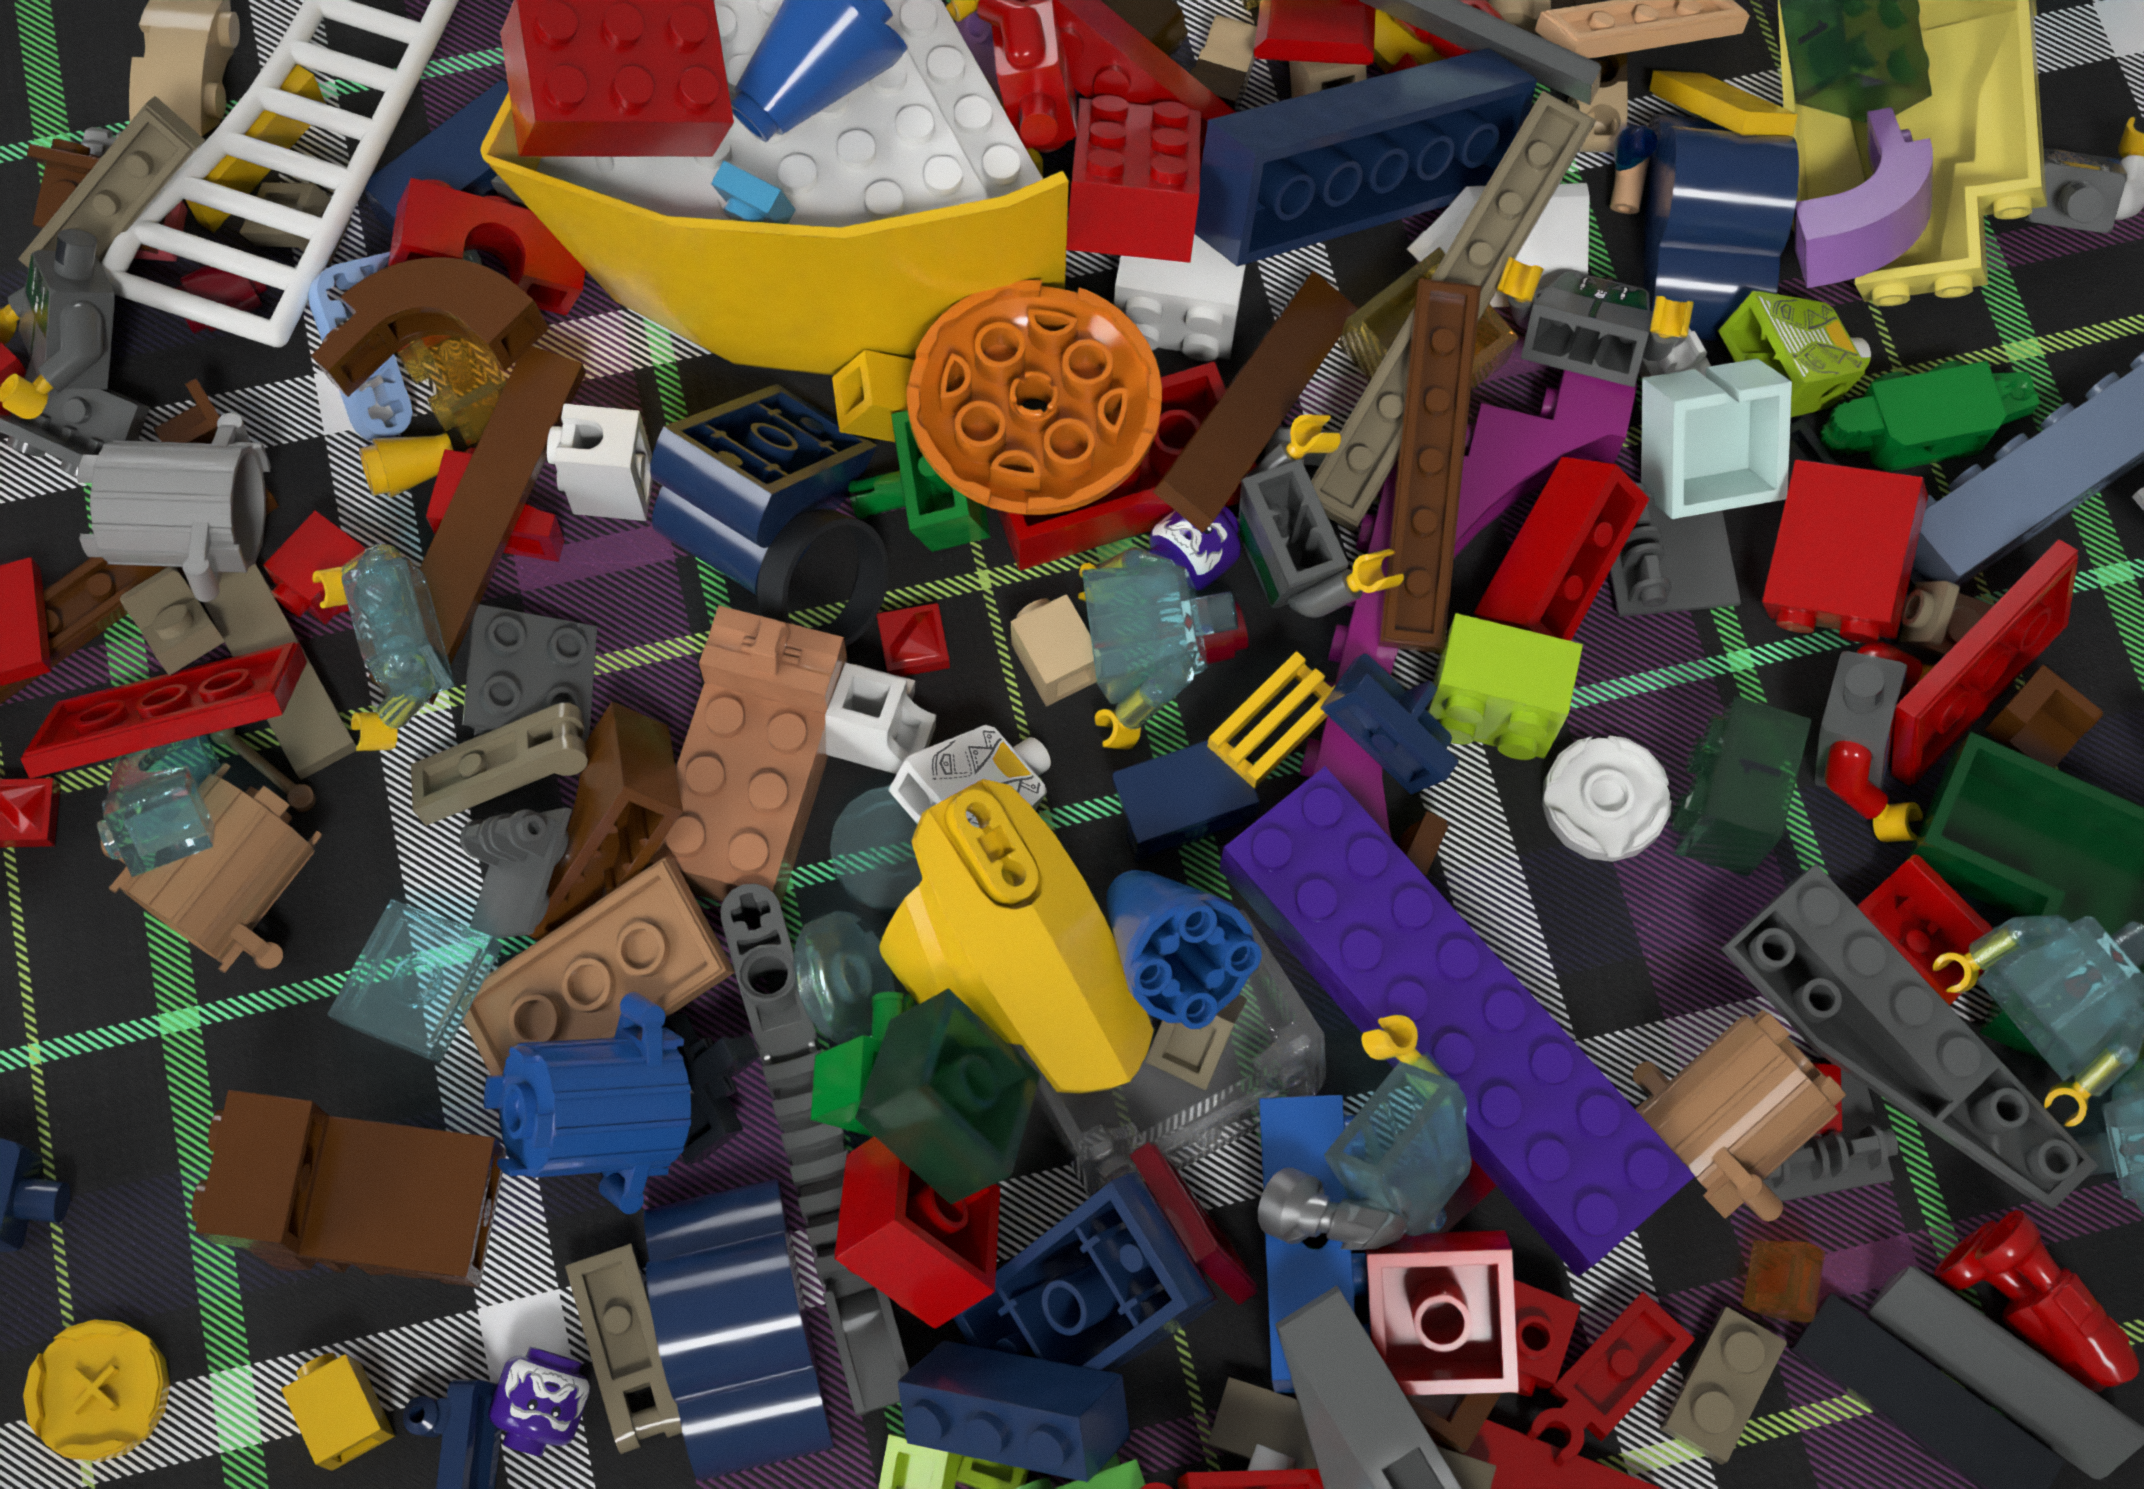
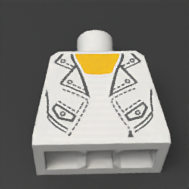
(962, 761)

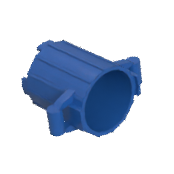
(597, 1105)

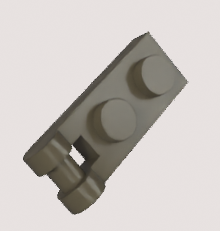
(499, 762)
(623, 1344)

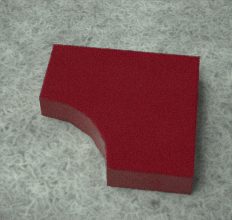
(1193, 1224)

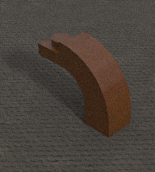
(424, 301)

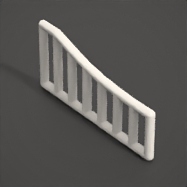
(231, 141)

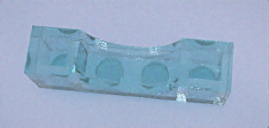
(156, 805)

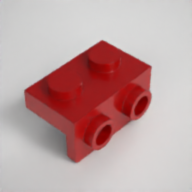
(1925, 921)

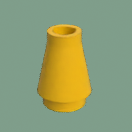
(402, 462)

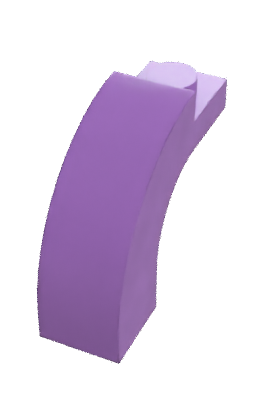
(1875, 221)

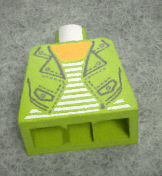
(1801, 343)

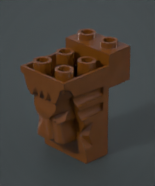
(347, 1191)

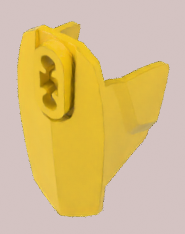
(1017, 940)

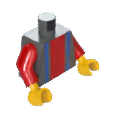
(1860, 734)

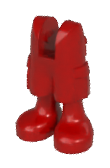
(2046, 1304)

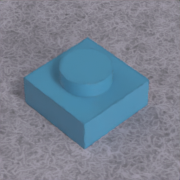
(751, 197)

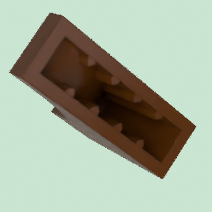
(619, 816)

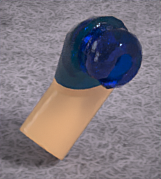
(1632, 155)

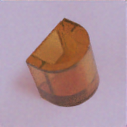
(1784, 1280)

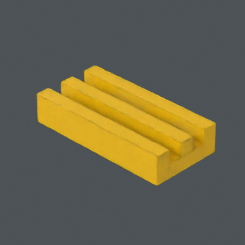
(1235, 757)

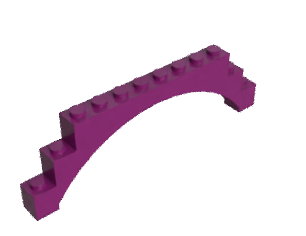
(1503, 462)

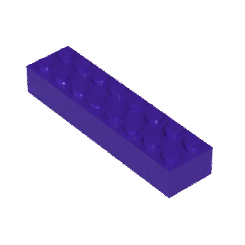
(1393, 945)

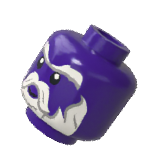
(1203, 554)
(539, 1401)

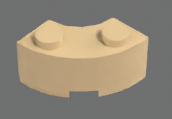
(185, 59)

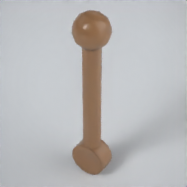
(299, 796)

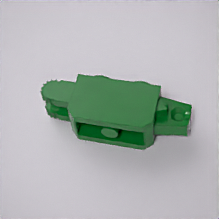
(1929, 414)

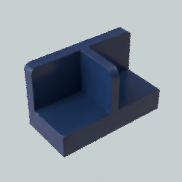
(1392, 724)
(1182, 800)

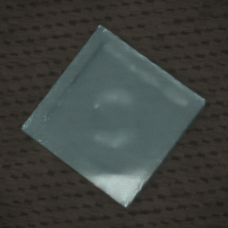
(415, 980)

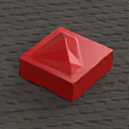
(913, 640)
(28, 812)

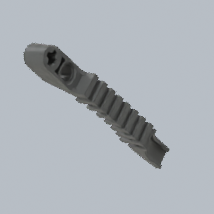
(787, 1047)

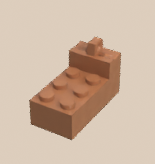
(752, 753)

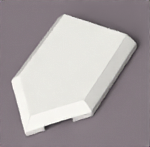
(1555, 244)

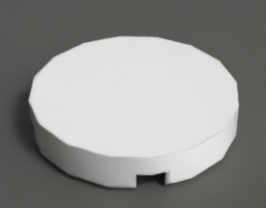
(1606, 798)

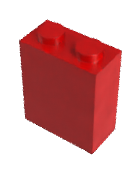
(1845, 550)

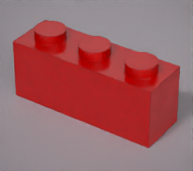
(1564, 549)

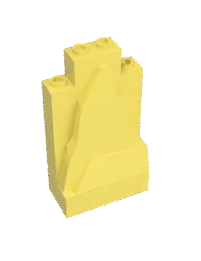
(1981, 135)

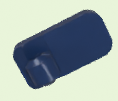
(468, 1436)

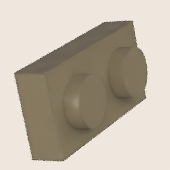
(1723, 1385)

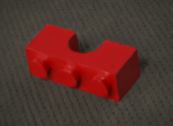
(445, 222)

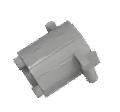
(179, 504)

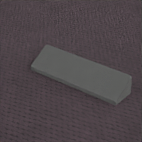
(2005, 1373)

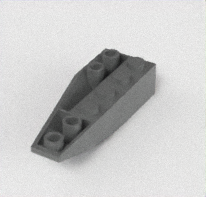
(1898, 1037)
(1353, 1406)

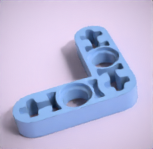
(332, 313)

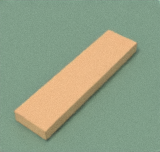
(1639, 24)

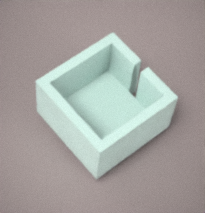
(1716, 438)

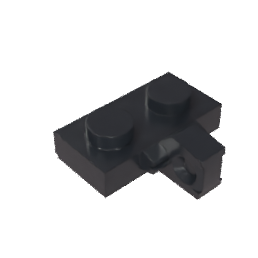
(709, 1075)

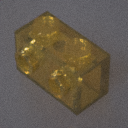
(462, 379)

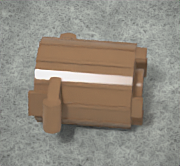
(228, 888)
(1740, 1111)

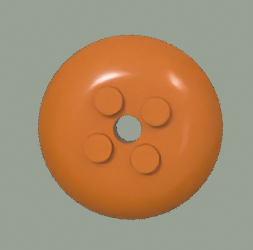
(1046, 347)

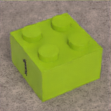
(1504, 686)

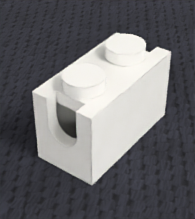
(602, 461)

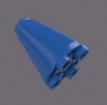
(812, 59)
(1179, 947)

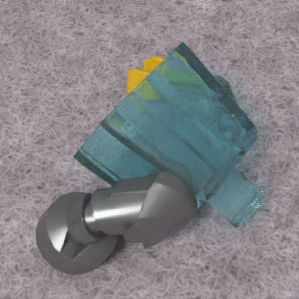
(1393, 1159)

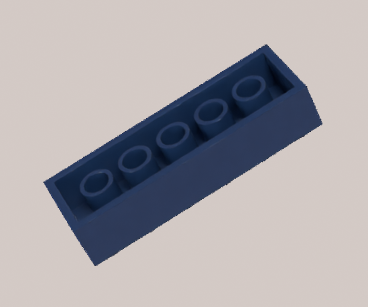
(1357, 154)

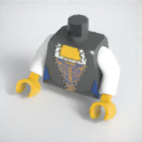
(2093, 189)

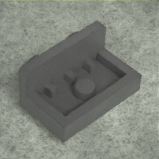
(75, 424)

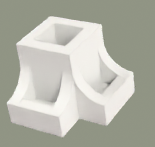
(875, 719)

